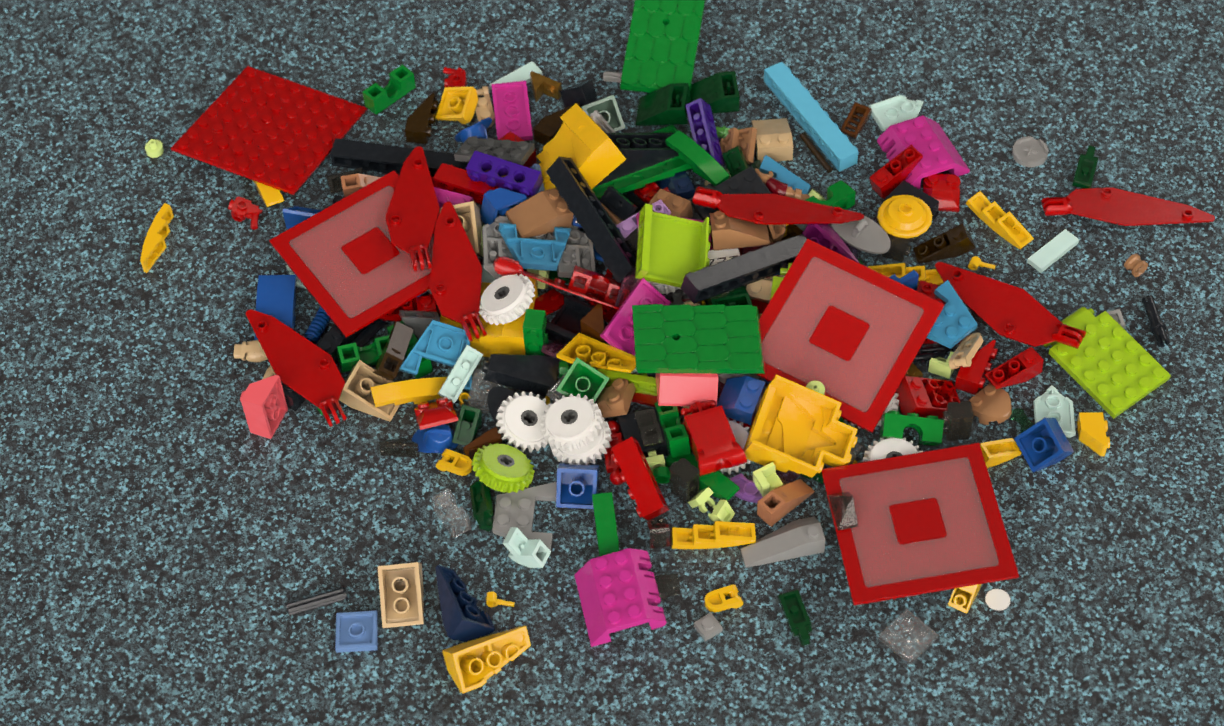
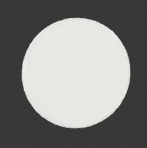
(997, 599)

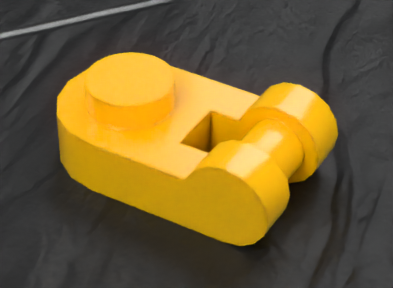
(460, 466)
(716, 601)

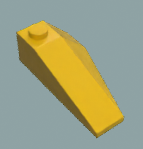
(597, 354)
(480, 658)

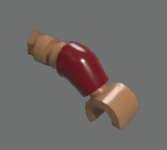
(780, 188)

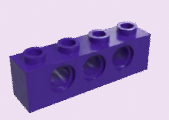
(704, 128)
(498, 167)

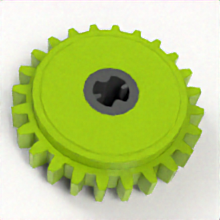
(503, 468)

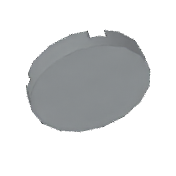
(1030, 151)

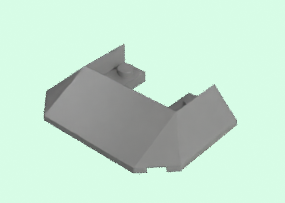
(577, 251)

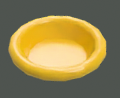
(904, 216)

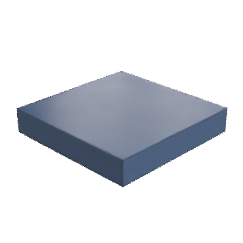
(356, 631)

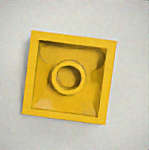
(457, 104)

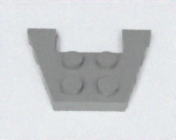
(518, 511)

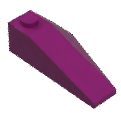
(829, 238)

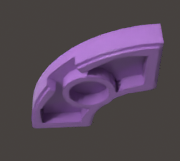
(748, 490)

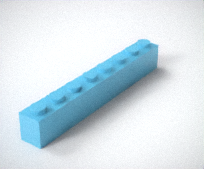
(811, 116)

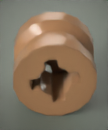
(1135, 265)

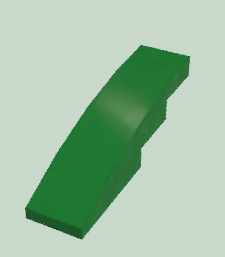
(698, 158)
(720, 485)
(605, 523)

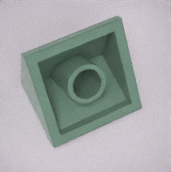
(608, 109)

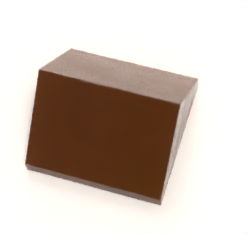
(593, 323)

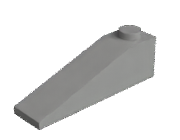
(791, 541)

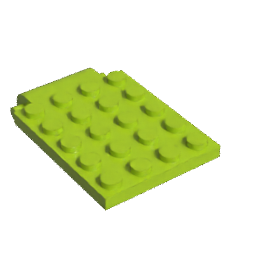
(1108, 362)

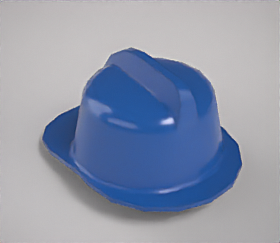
(477, 130)
(435, 439)

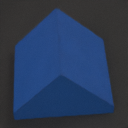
(296, 215)

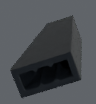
(522, 372)

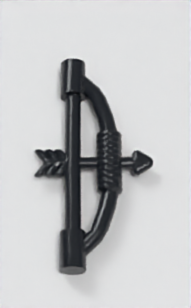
(923, 358)

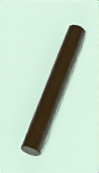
(825, 164)

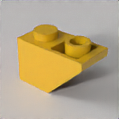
(1092, 431)
(963, 597)

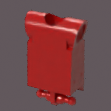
(711, 437)

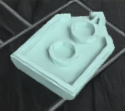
(894, 111)
(1055, 405)

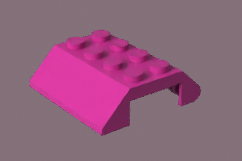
(930, 141)
(618, 594)

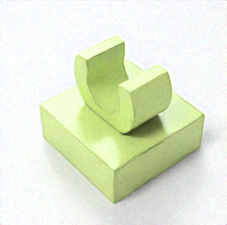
(655, 460)
(700, 499)
(722, 512)

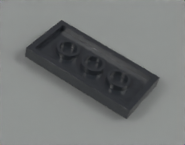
(742, 183)

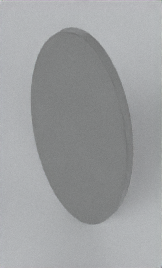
(864, 235)

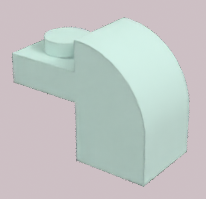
(530, 553)

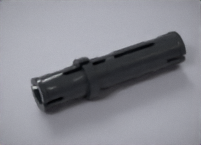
(1157, 326)

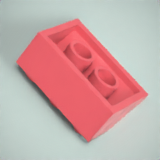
(686, 388)
(264, 406)

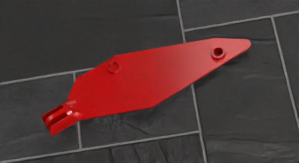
(772, 208)
(1123, 208)
(413, 209)
(508, 266)
(456, 273)
(1009, 309)
(300, 364)

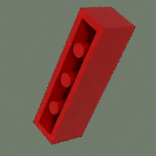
(457, 180)
(639, 478)

